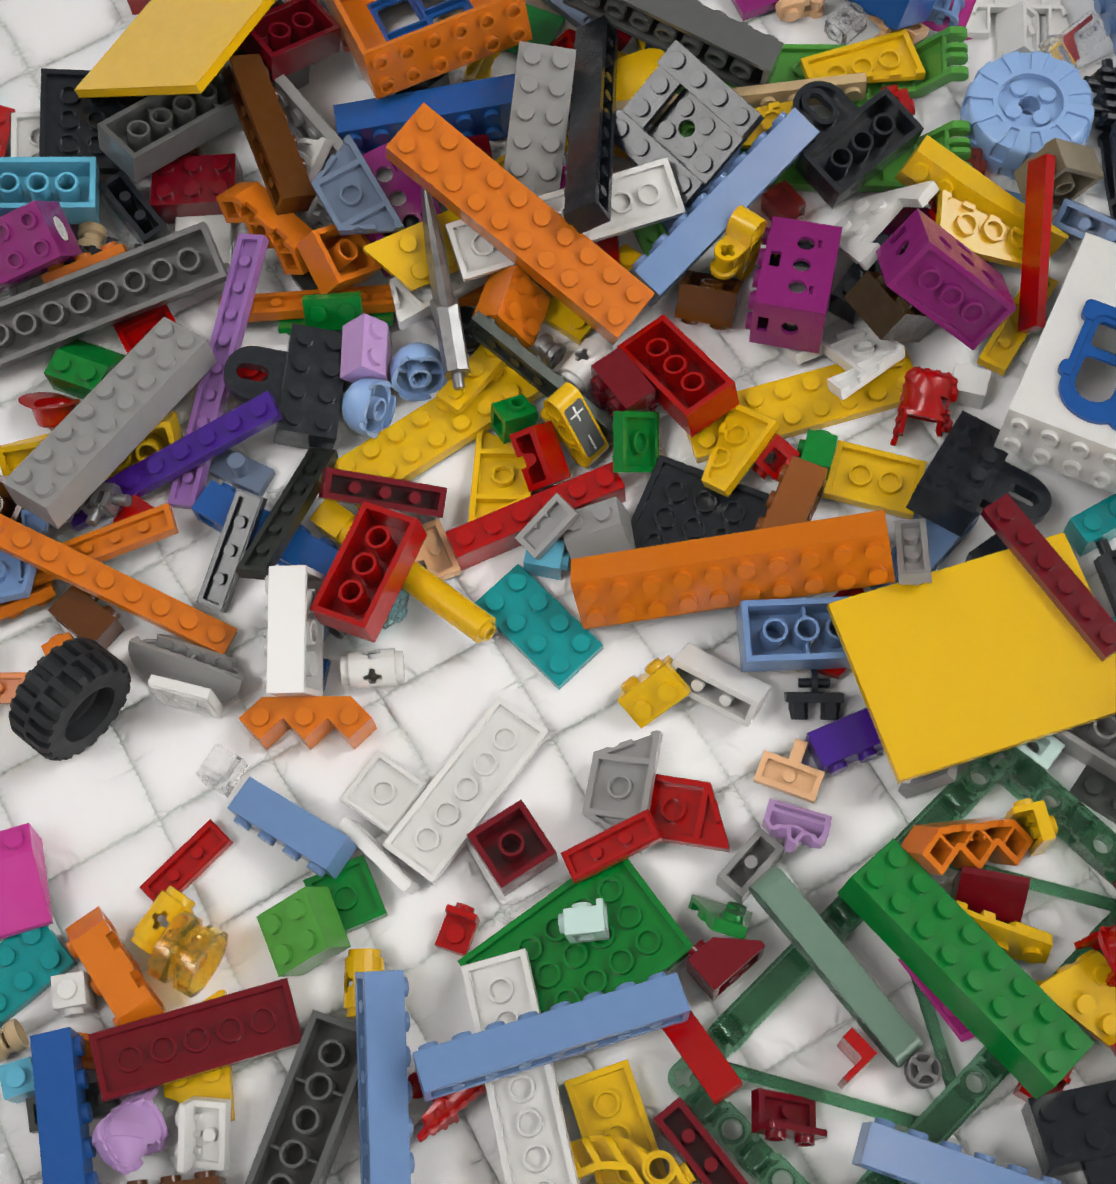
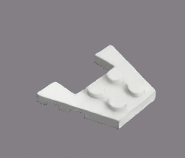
(979, 21)
(873, 214)
(858, 353)

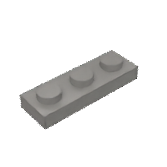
(912, 552)

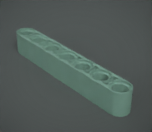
(836, 966)

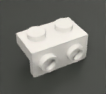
(203, 1134)

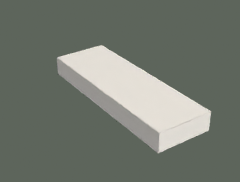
(379, 856)

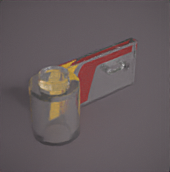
(1076, 40)

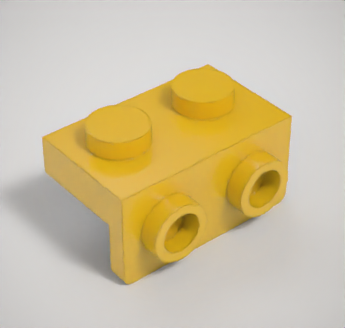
(652, 691)
(1036, 822)

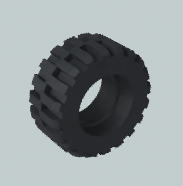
(69, 698)

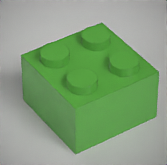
(303, 931)

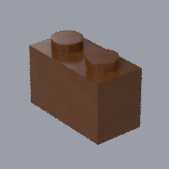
(85, 617)

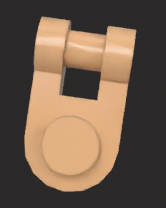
(794, 9)

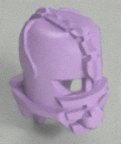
(131, 1132)

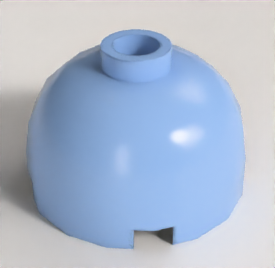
(417, 371)
(368, 406)

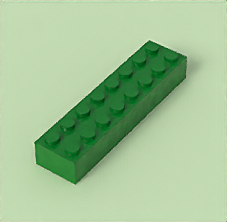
(966, 969)

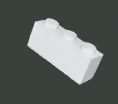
(720, 684)

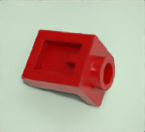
(458, 929)

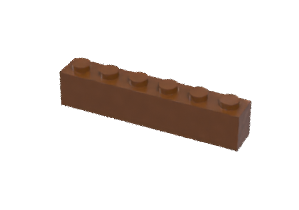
(268, 134)

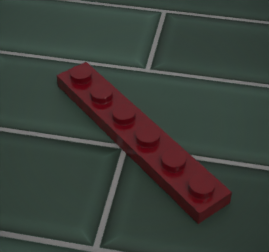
(1053, 575)

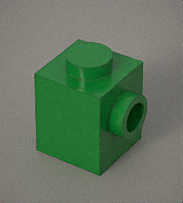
(512, 416)
(818, 448)

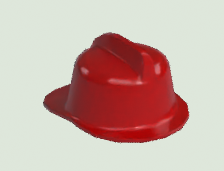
(48, 407)

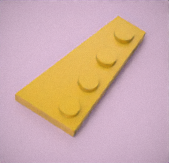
(566, 321)

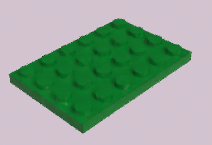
(639, 944)

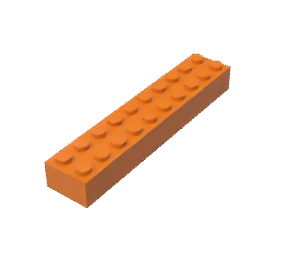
(518, 223)
(732, 568)

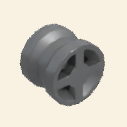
(548, 350)
(927, 1065)

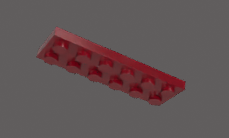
(195, 1040)

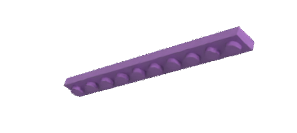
(225, 339)

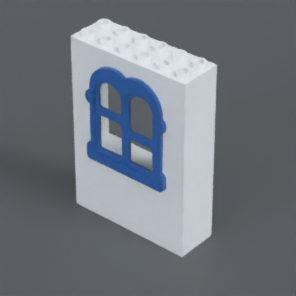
(1048, 415)

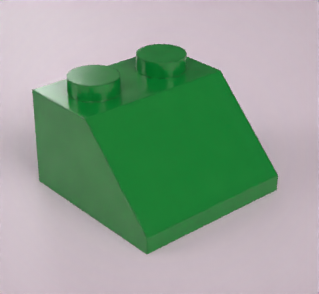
(80, 367)

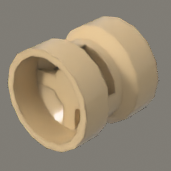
(91, 234)
(12, 1039)

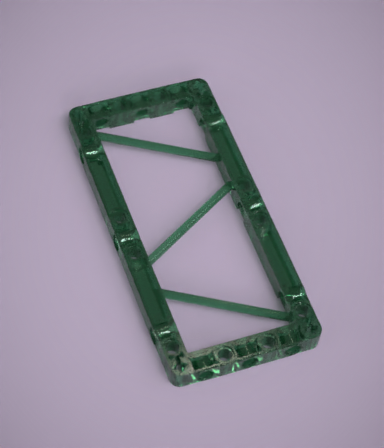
(955, 1103)

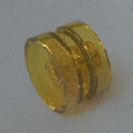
(187, 954)

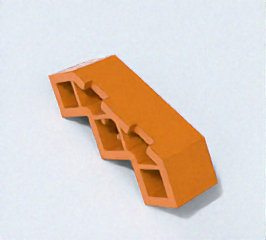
(252, 205)
(308, 719)
(967, 843)
(112, 968)

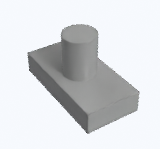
(547, 526)

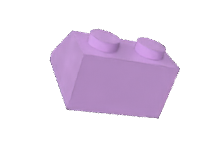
(365, 349)

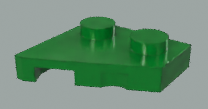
(723, 918)

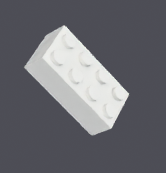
(294, 633)

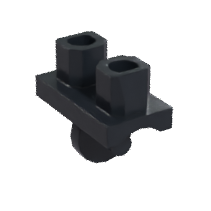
(828, 701)

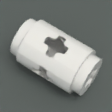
(578, 369)
(358, 669)

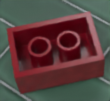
(294, 37)
(191, 185)

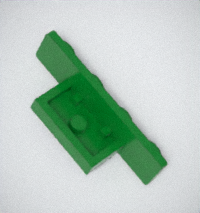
(332, 311)

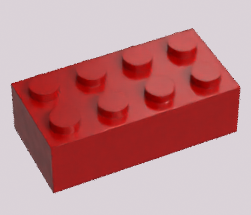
(684, 377)
(368, 571)

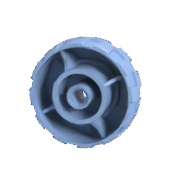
(1024, 104)

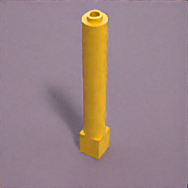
(423, 585)

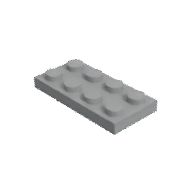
(303, 116)

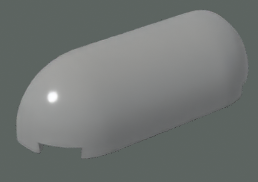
(187, 663)

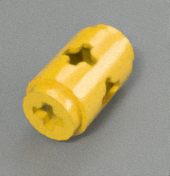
(168, 904)
(358, 961)

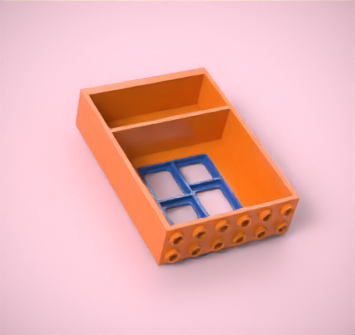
(424, 47)

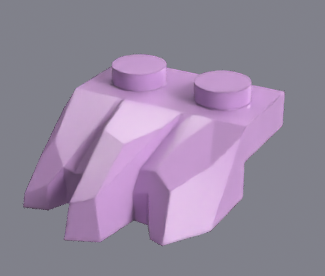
(796, 825)

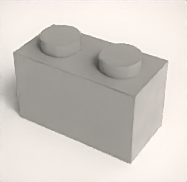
(749, 864)

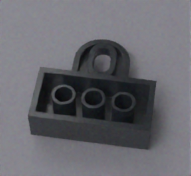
(853, 141)
(302, 382)
(973, 475)
(1075, 1132)

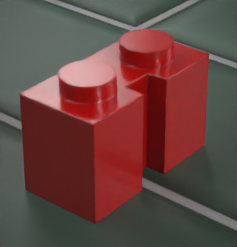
(541, 454)

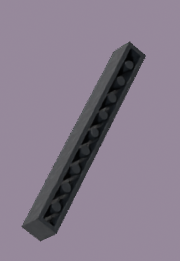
(591, 127)

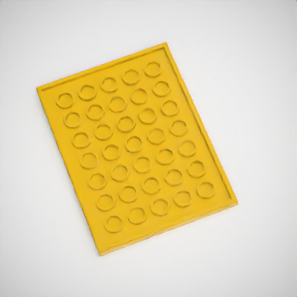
(173, 48)
(970, 663)

